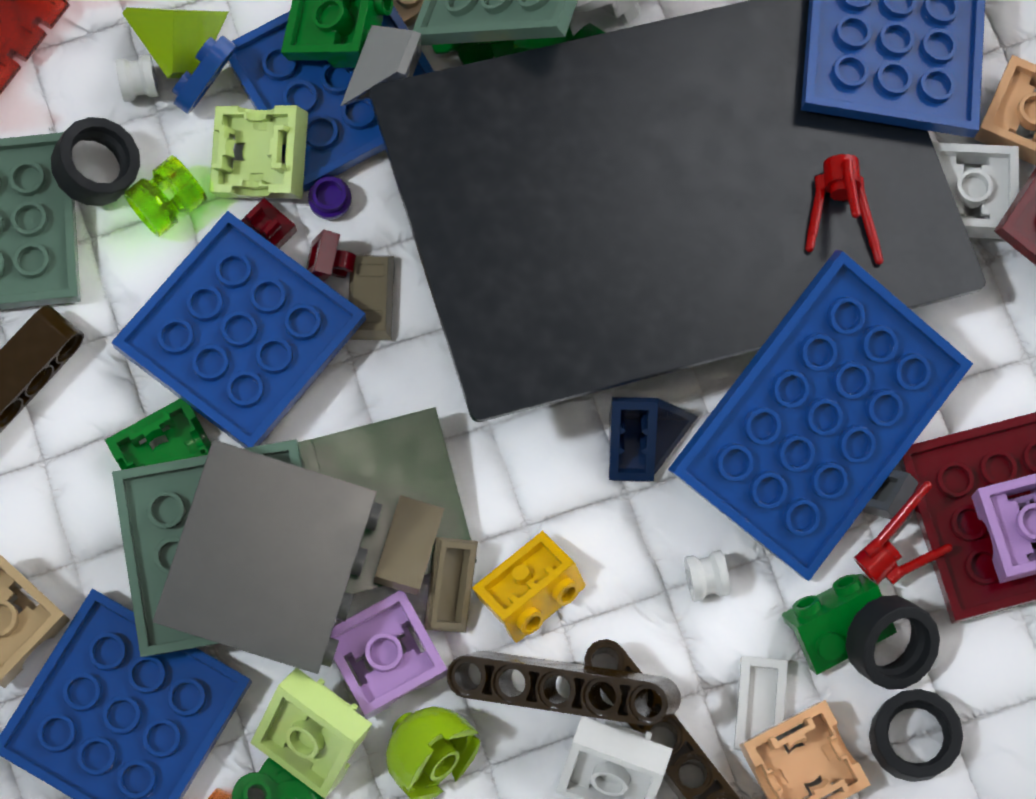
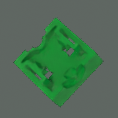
(185, 438)

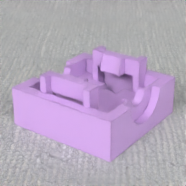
(1010, 527)
(375, 636)

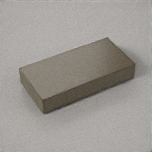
(408, 545)

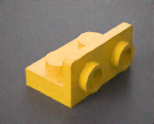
(530, 586)

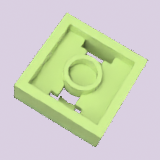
(262, 136)
(310, 732)

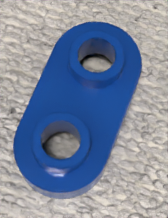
(212, 58)

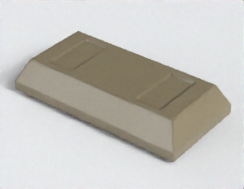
(373, 293)
(450, 585)

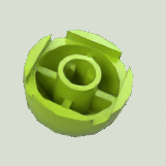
(428, 748)

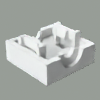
(990, 186)
(612, 763)

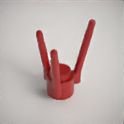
(843, 183)
(880, 556)

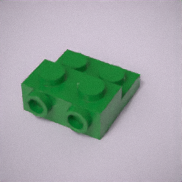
(331, 29)

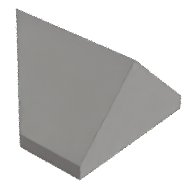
(385, 57)

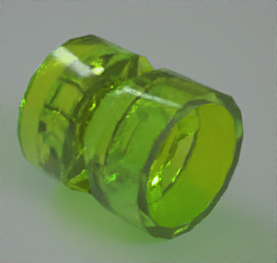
(154, 207)

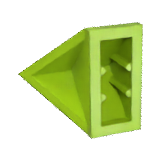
(175, 35)

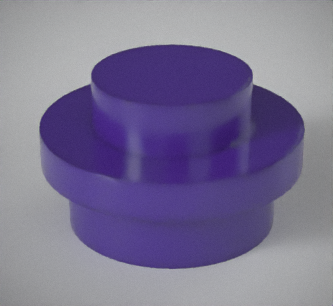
(329, 198)

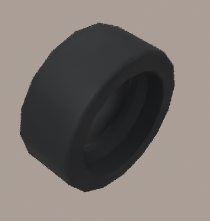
(116, 140)
(918, 655)
(945, 715)

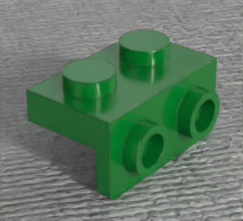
(824, 620)

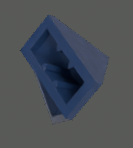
(643, 436)

